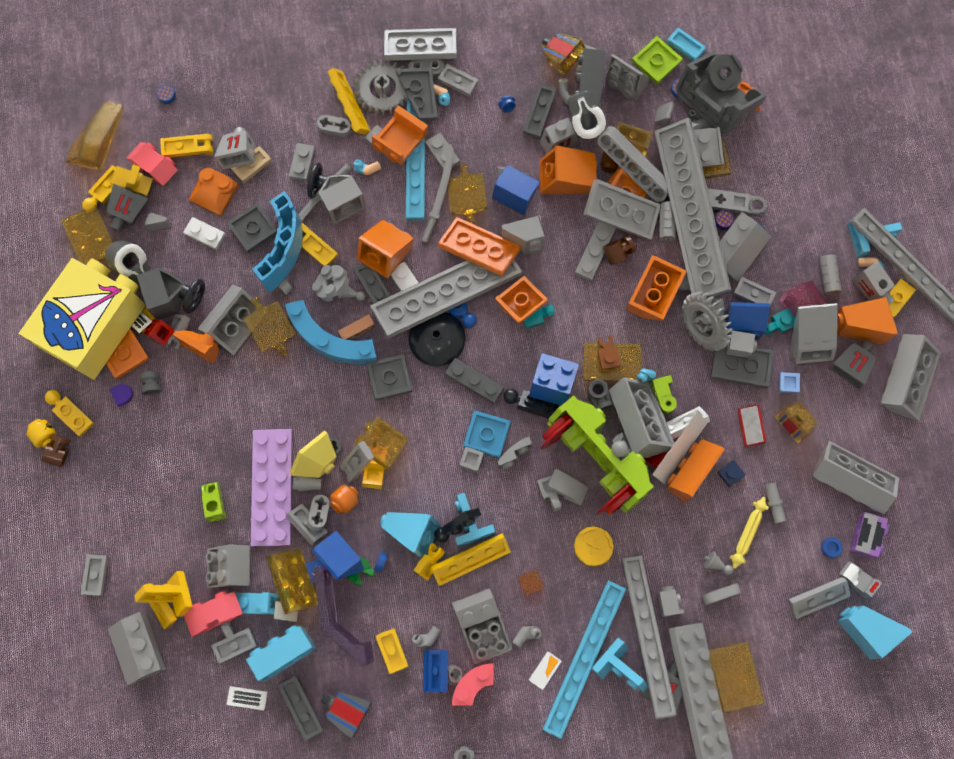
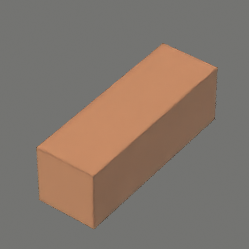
(357, 328)

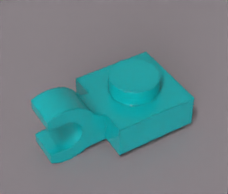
(537, 317)
(782, 322)

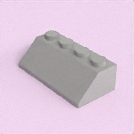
(911, 376)
(641, 417)
(856, 477)

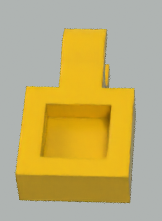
(424, 565)

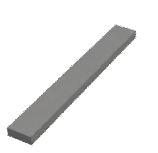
(905, 262)
(649, 638)

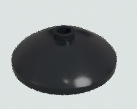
(441, 349)

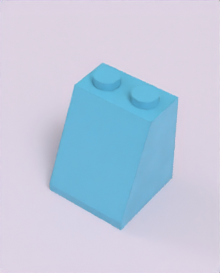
(872, 631)

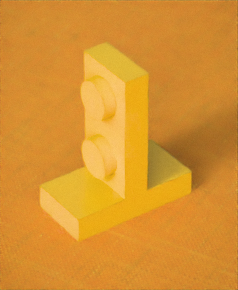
(132, 180)
(175, 591)

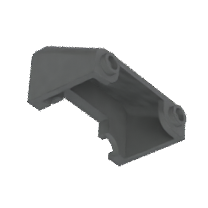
(719, 109)

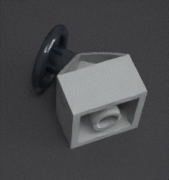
(337, 193)

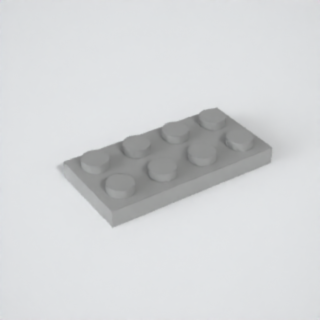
(420, 44)
(622, 209)

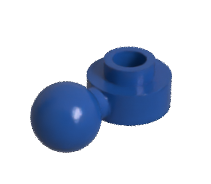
(468, 319)

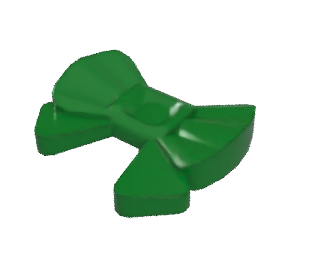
(355, 579)

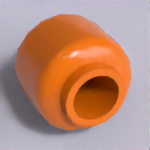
(344, 499)

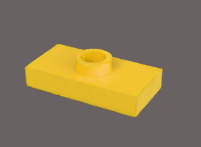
(901, 293)

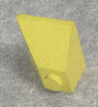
(315, 458)

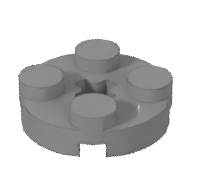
(328, 274)

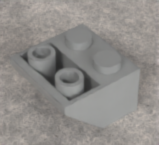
(228, 566)

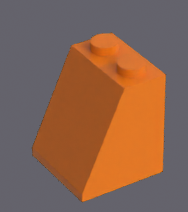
(567, 171)
(384, 248)
(867, 321)

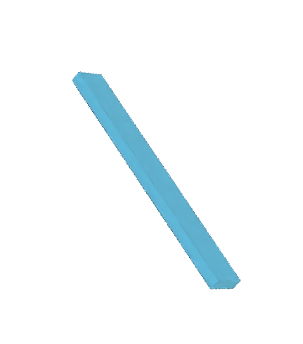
(415, 180)
(584, 659)

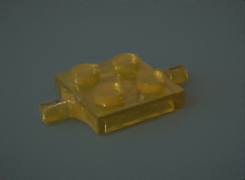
(467, 194)
(269, 326)

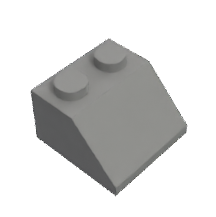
(525, 233)

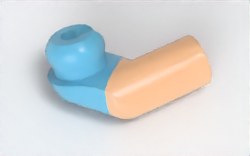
(443, 95)
(366, 169)
(868, 261)

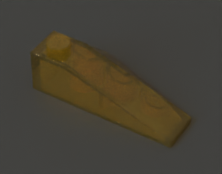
(95, 139)

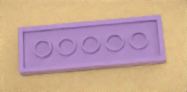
(271, 488)

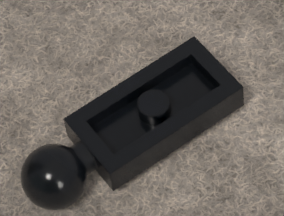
(530, 404)
(455, 526)

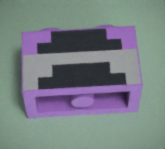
(869, 535)

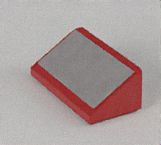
(752, 426)

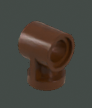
(617, 250)
(56, 453)

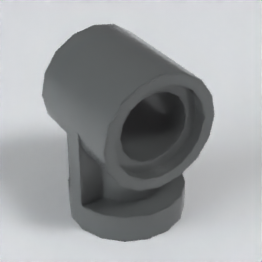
(600, 401)

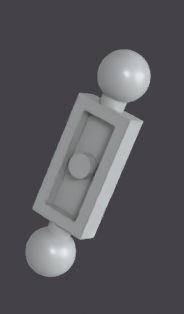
(620, 445)

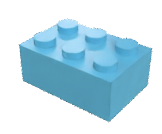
(281, 653)

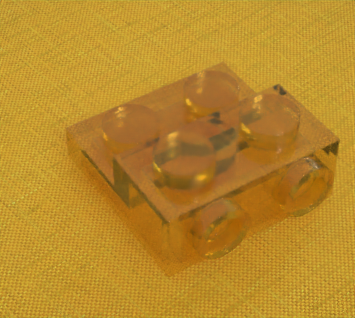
(383, 441)

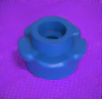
(507, 103)

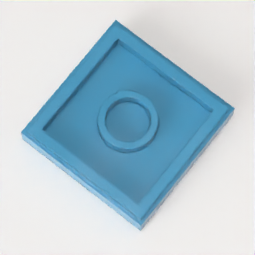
(487, 434)

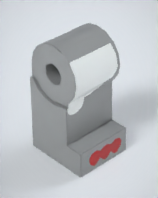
(859, 580)

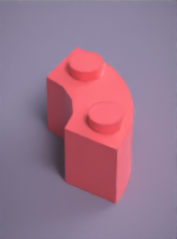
(152, 163)
(213, 613)
(472, 683)

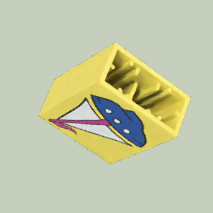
(84, 316)

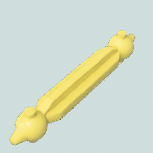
(749, 532)

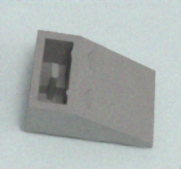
(625, 78)
(815, 333)
(482, 626)

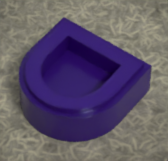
(122, 394)

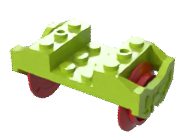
(581, 425)

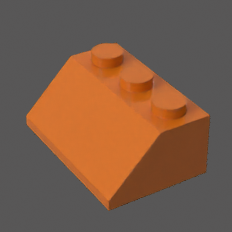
(656, 289)
(694, 469)

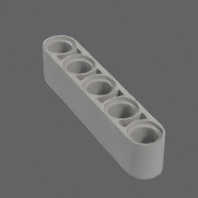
(631, 154)

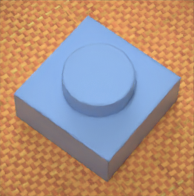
(789, 382)

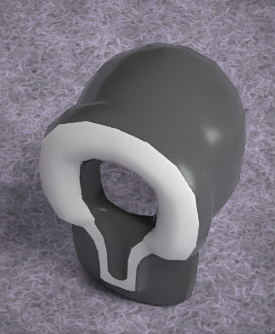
(586, 116)
(123, 251)

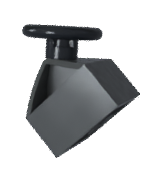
(165, 293)

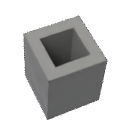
(741, 344)

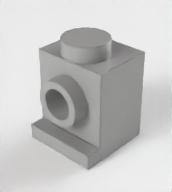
(669, 602)

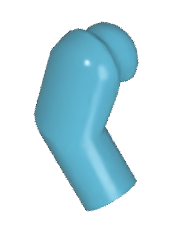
(646, 375)

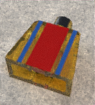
(563, 51)
(797, 420)

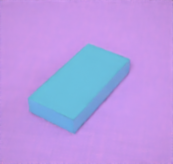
(686, 44)

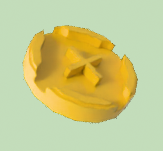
(593, 546)

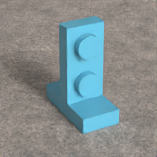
(862, 244)
(475, 534)
(257, 602)
(612, 661)

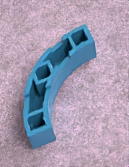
(288, 243)
(326, 344)

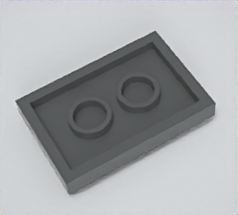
(743, 370)

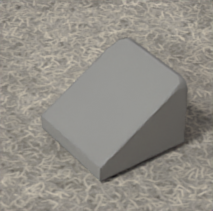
(663, 114)
(156, 222)

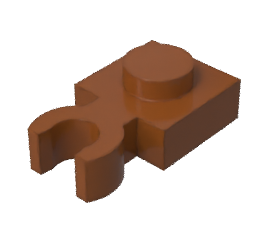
(608, 356)

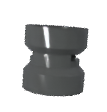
(150, 383)

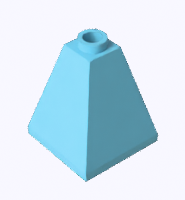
(411, 530)

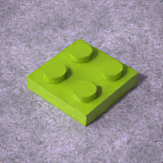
(657, 60)

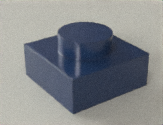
(731, 473)

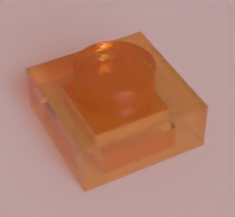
(531, 582)

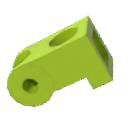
(663, 394)
(213, 502)

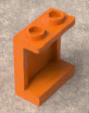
(400, 136)

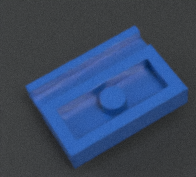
(435, 671)

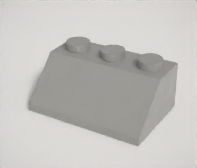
(742, 245)
(226, 319)
(136, 648)

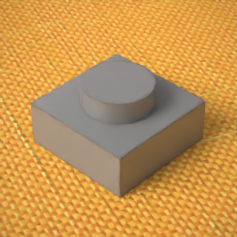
(471, 459)

